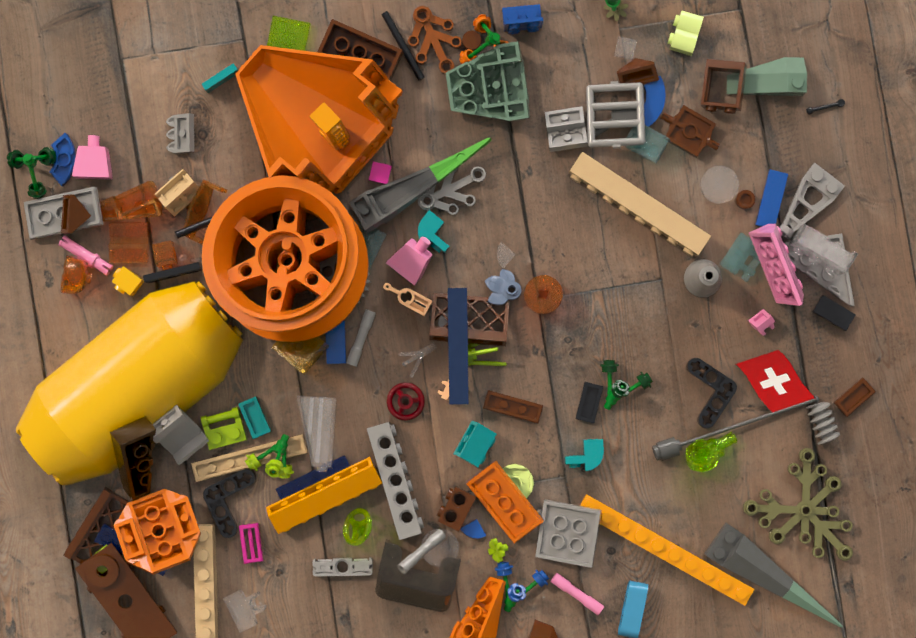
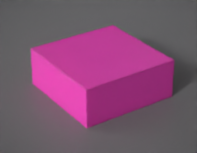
(380, 173)

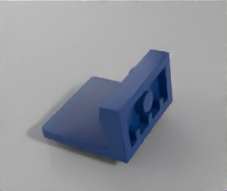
(522, 18)

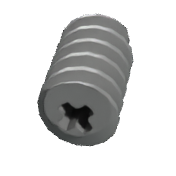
(823, 422)

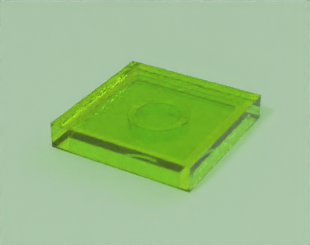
(288, 33)

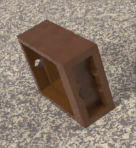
(723, 66)

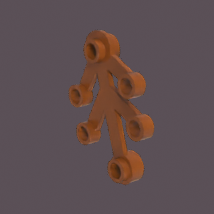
(432, 37)

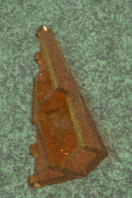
(132, 204)

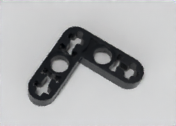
(717, 386)
(220, 500)

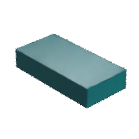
(220, 78)
(254, 417)

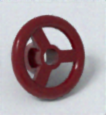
(397, 389)

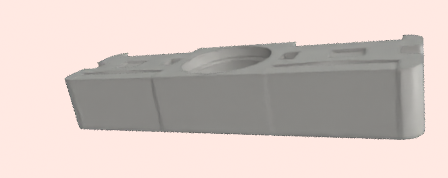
(356, 567)

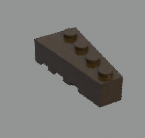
(133, 455)

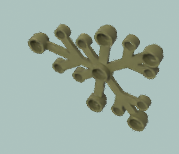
(820, 527)

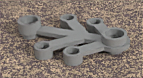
(448, 190)

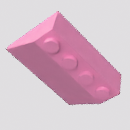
(777, 265)

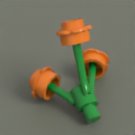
(482, 24)

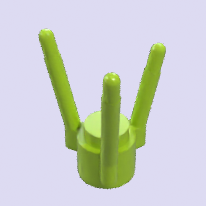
(472, 355)

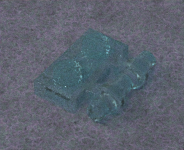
(738, 254)

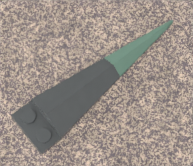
(741, 556)

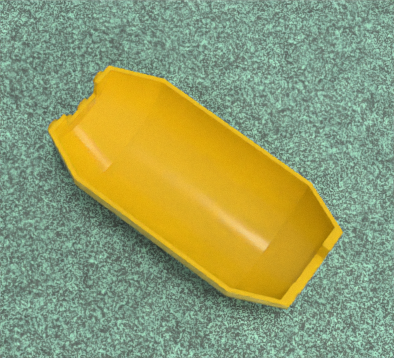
(142, 365)

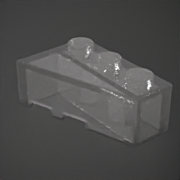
(822, 250)

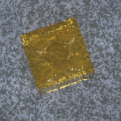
(301, 354)

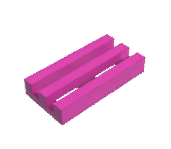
(258, 540)

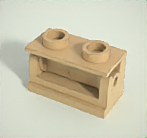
(177, 192)

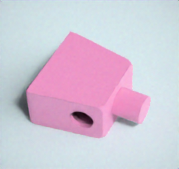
(92, 161)
(412, 259)

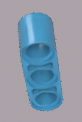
(633, 609)

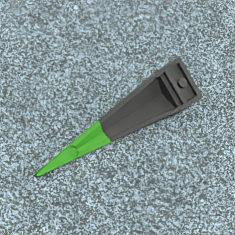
(389, 200)

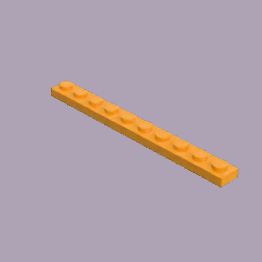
(670, 552)

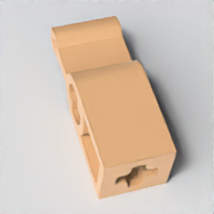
(415, 297)

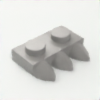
(181, 133)

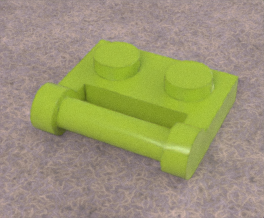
(227, 434)

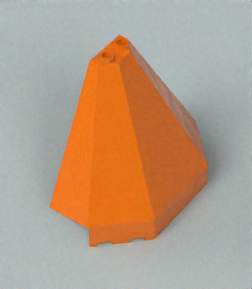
(289, 85)

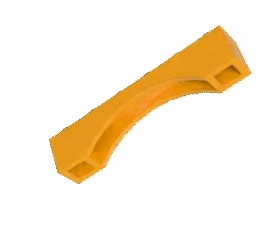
(330, 127)

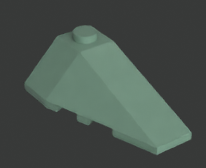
(778, 78)

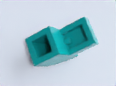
(429, 227)
(592, 455)

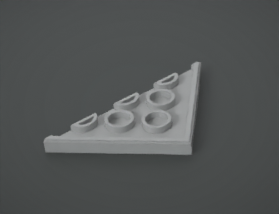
(838, 284)

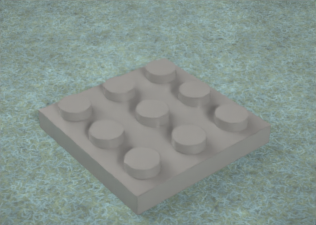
(568, 533)

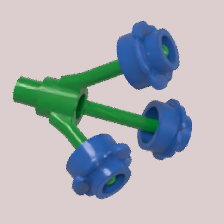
(518, 592)

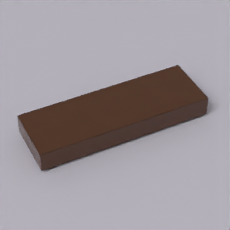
(513, 406)

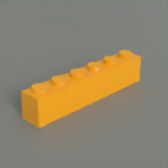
(324, 495)

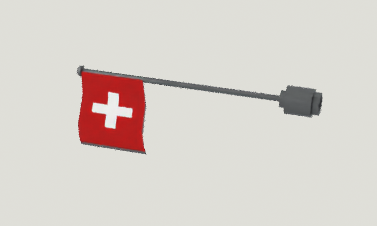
(773, 383)

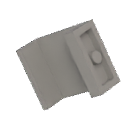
(179, 434)

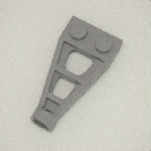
(823, 183)

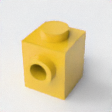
(127, 281)

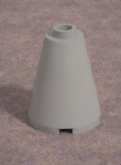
(696, 280)

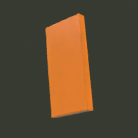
(505, 502)

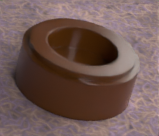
(471, 40)
(745, 199)

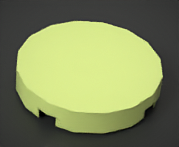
(521, 477)

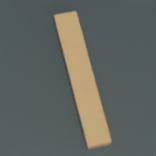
(236, 461)

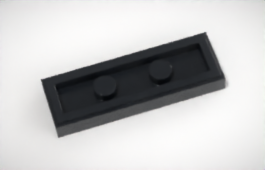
(173, 272)

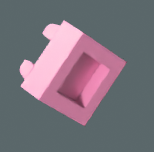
(762, 321)

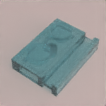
(654, 144)

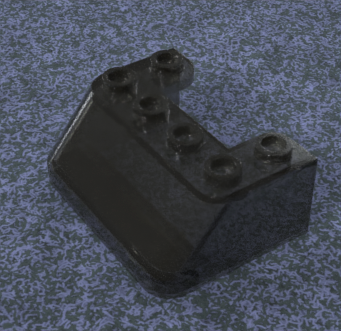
(416, 586)

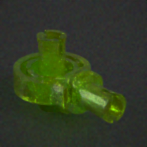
(707, 452)

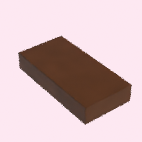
(854, 397)

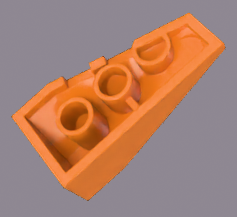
(484, 614)

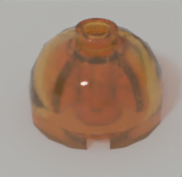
(74, 275)

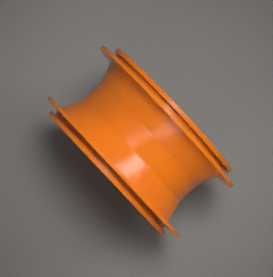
(228, 281)

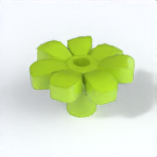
(497, 549)

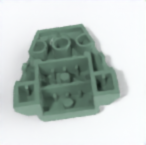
(491, 85)

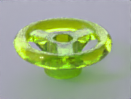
(360, 528)

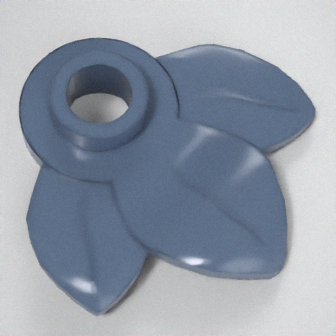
(500, 287)

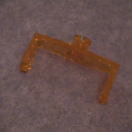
(199, 206)

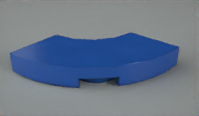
(654, 100)
(65, 159)

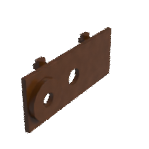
(144, 616)

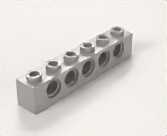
(403, 528)

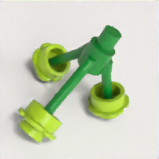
(274, 467)

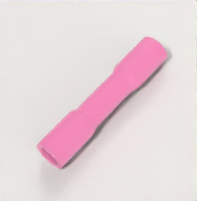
(586, 600)

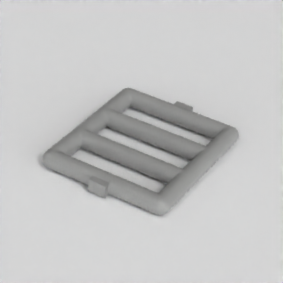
(639, 122)

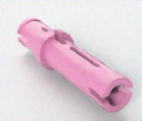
(92, 259)

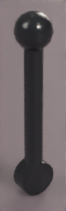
(840, 103)

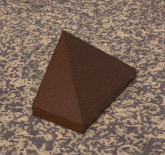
(638, 71)
(72, 214)

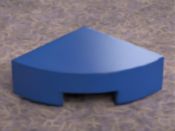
(473, 529)

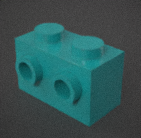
(475, 444)

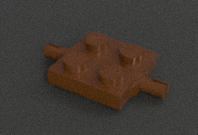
(690, 131)

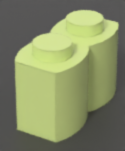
(686, 33)

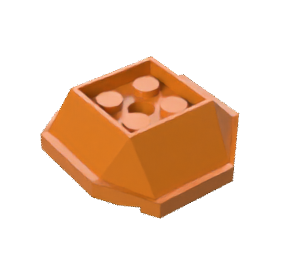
(148, 514)

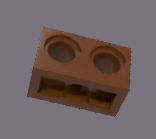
(460, 509)

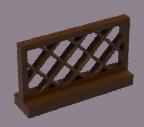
(474, 336)
(90, 522)

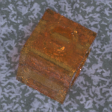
(165, 255)

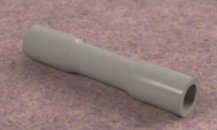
(365, 326)
(412, 559)

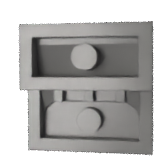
(566, 129)

